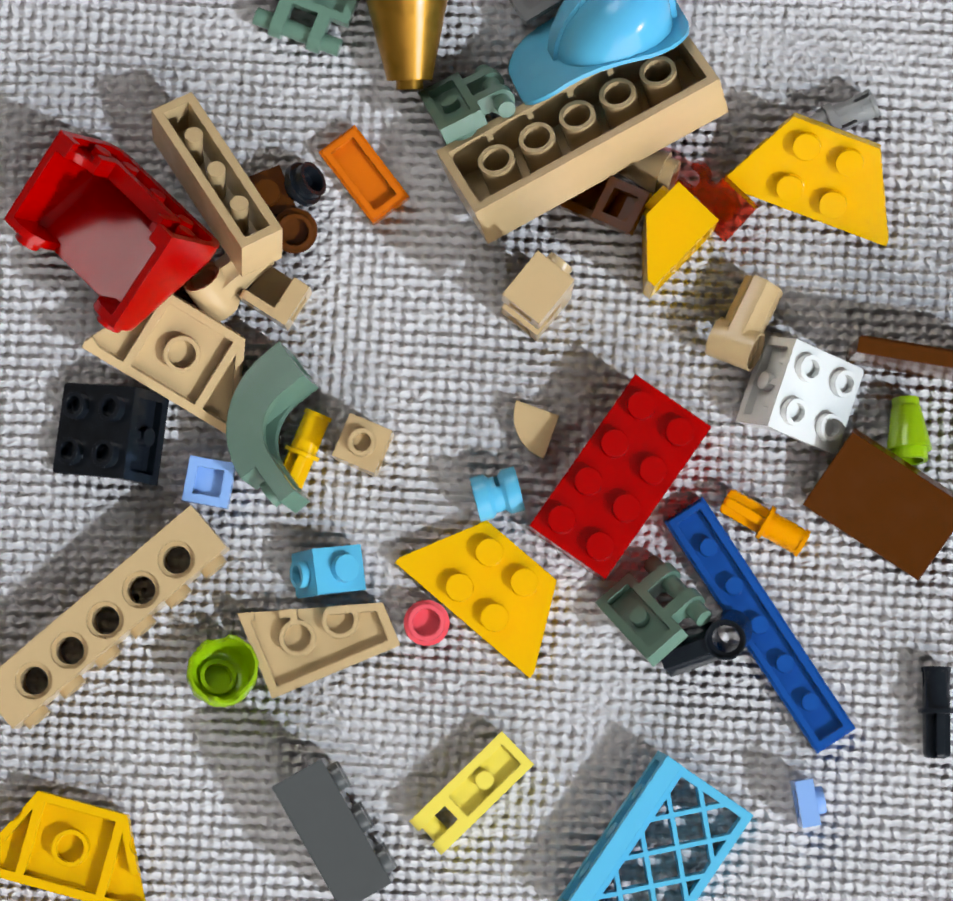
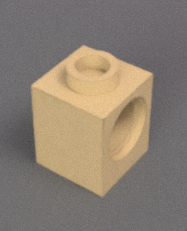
(363, 445)

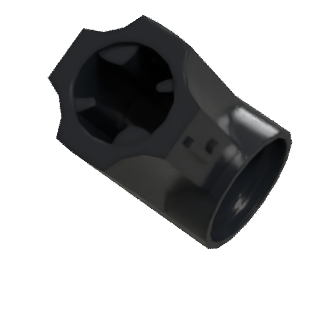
(706, 646)

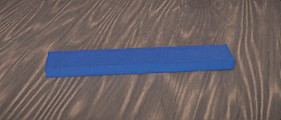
(772, 641)

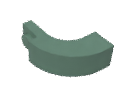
(254, 422)

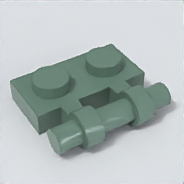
(315, 38)
(461, 104)
(643, 620)

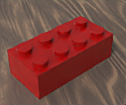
(619, 477)

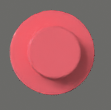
(426, 622)

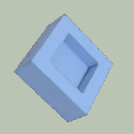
(209, 482)
(808, 802)

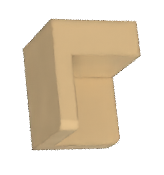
(277, 297)

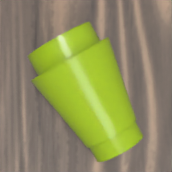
(908, 430)

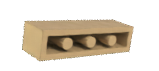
(217, 184)

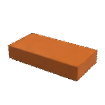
(364, 175)

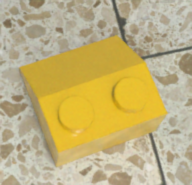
(671, 234)

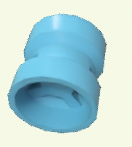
(497, 494)

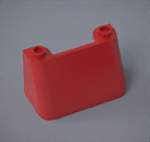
(110, 227)

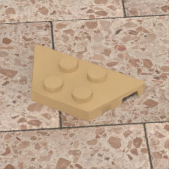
(179, 357)

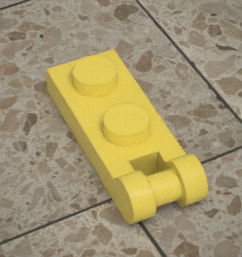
(473, 791)

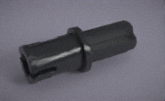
(936, 711)

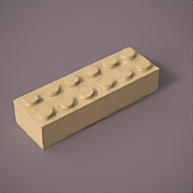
(580, 137)

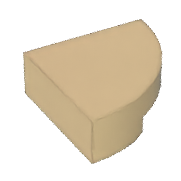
(534, 427)

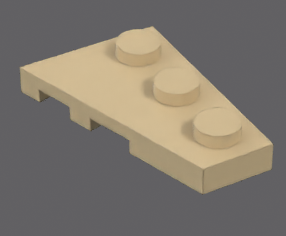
(315, 642)

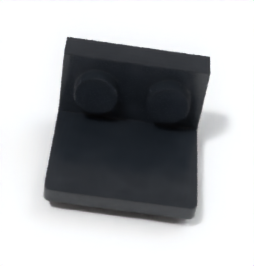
(111, 432)

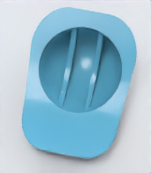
(592, 39)

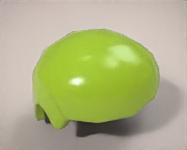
(222, 671)

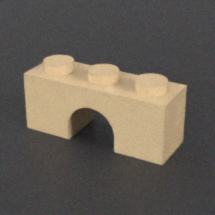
(538, 294)

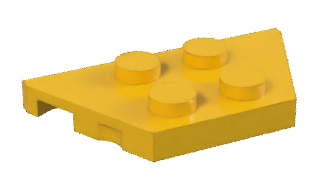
(820, 176)
(489, 588)
(72, 850)

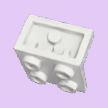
(801, 393)

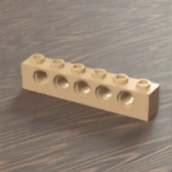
(185, 531)

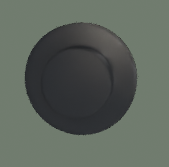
(304, 183)

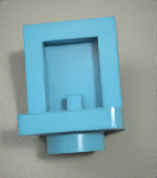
(327, 571)

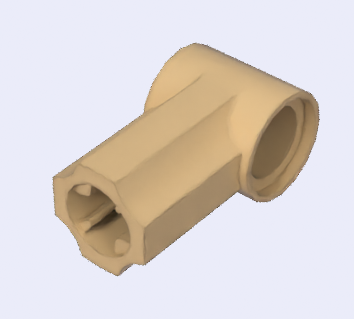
(218, 286)
(741, 335)

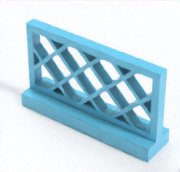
(629, 827)

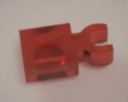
(722, 199)

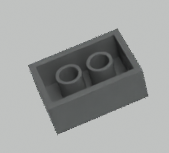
(336, 831)

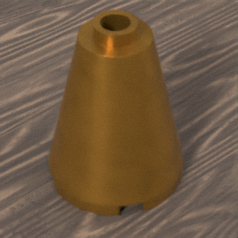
(408, 38)

